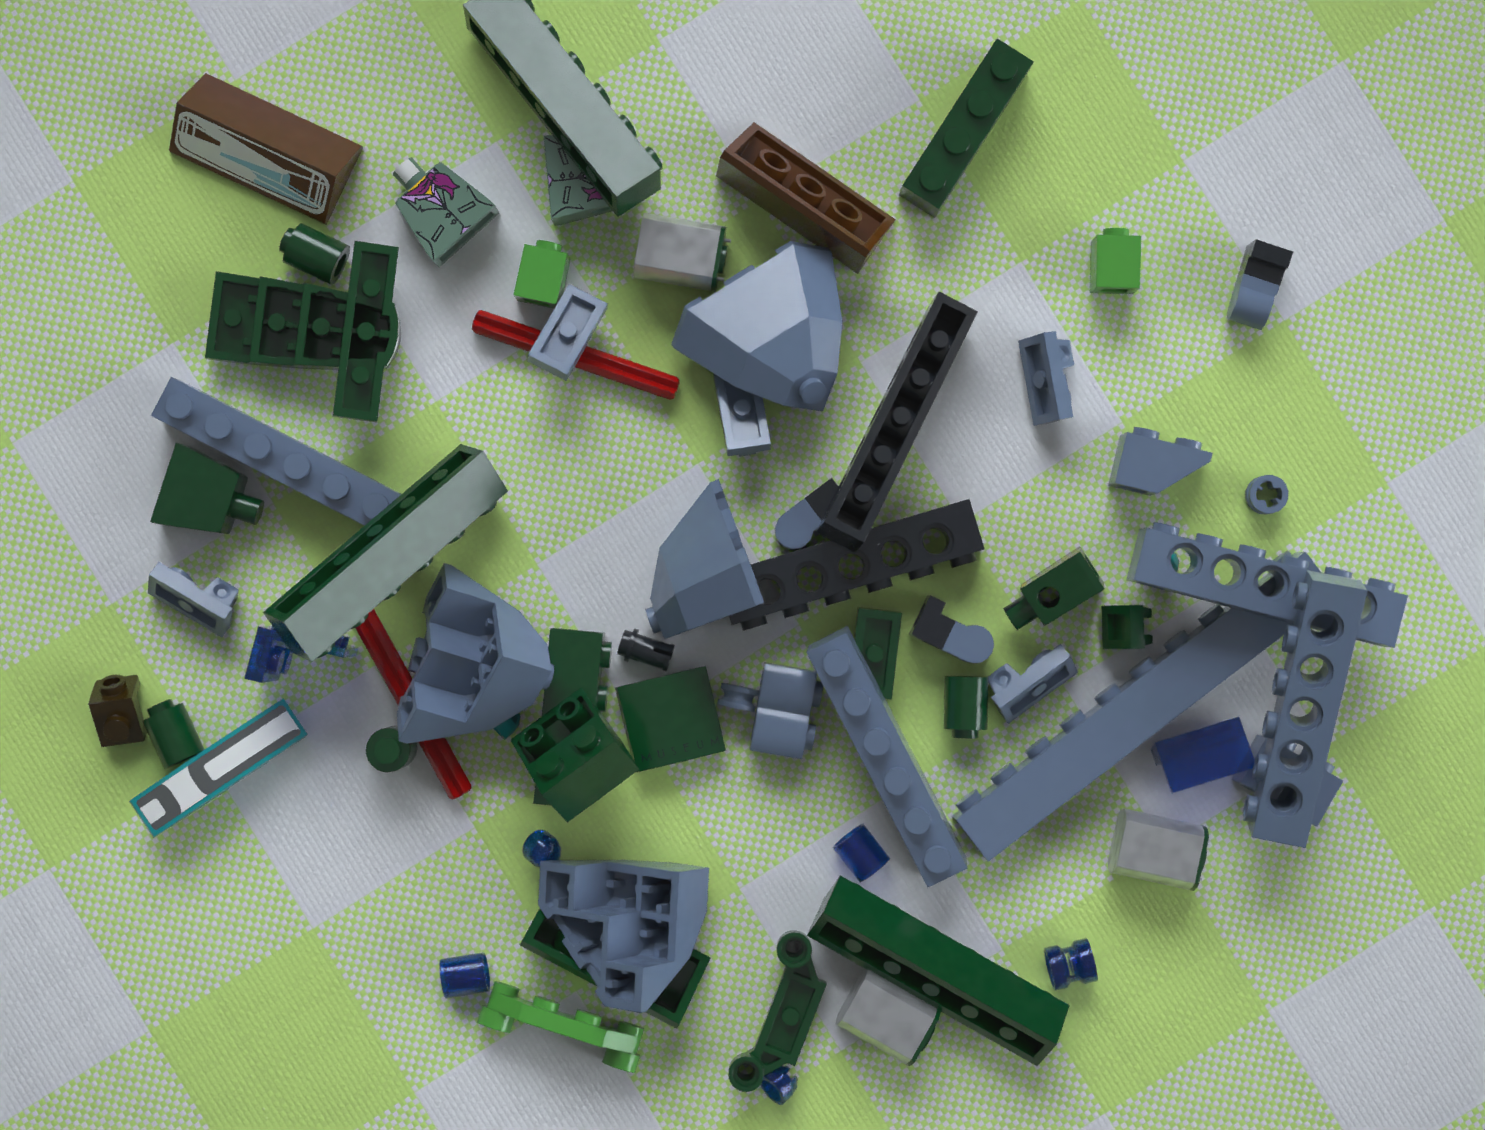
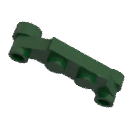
(787, 1016)

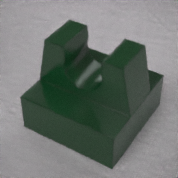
(1125, 627)

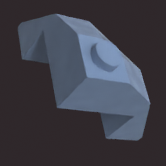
(771, 328)
(702, 569)
(473, 665)
(626, 922)

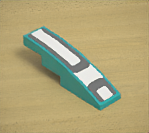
(218, 768)

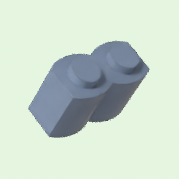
(784, 711)

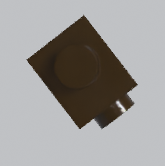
(117, 710)

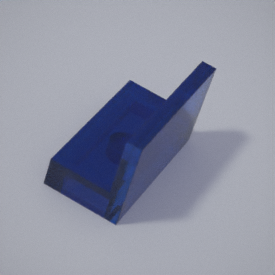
(1204, 755)

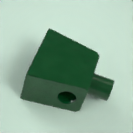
(203, 494)

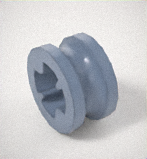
(1260, 506)
(738, 697)

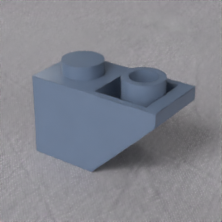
(1152, 465)

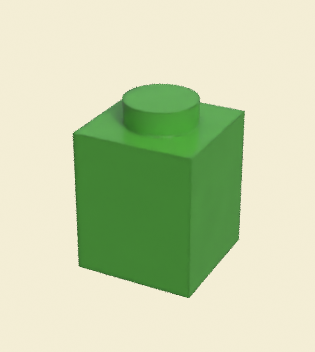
(1115, 262)
(542, 274)

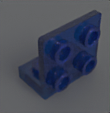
(272, 657)

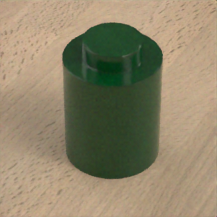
(314, 253)
(966, 705)
(172, 733)
(386, 751)

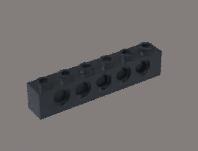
(896, 422)
(954, 521)

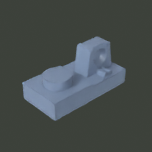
(567, 332)
(1046, 384)
(741, 419)
(207, 607)
(1019, 692)

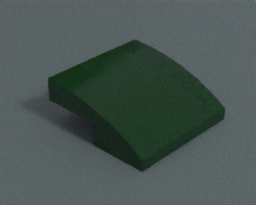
(670, 718)

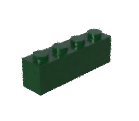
(966, 128)
(577, 664)

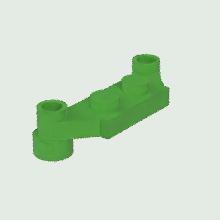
(585, 1026)

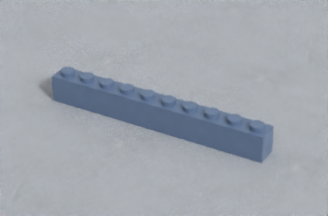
(1118, 722)

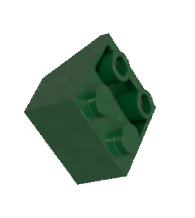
(574, 755)

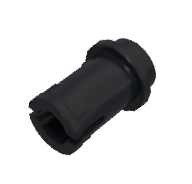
(645, 649)

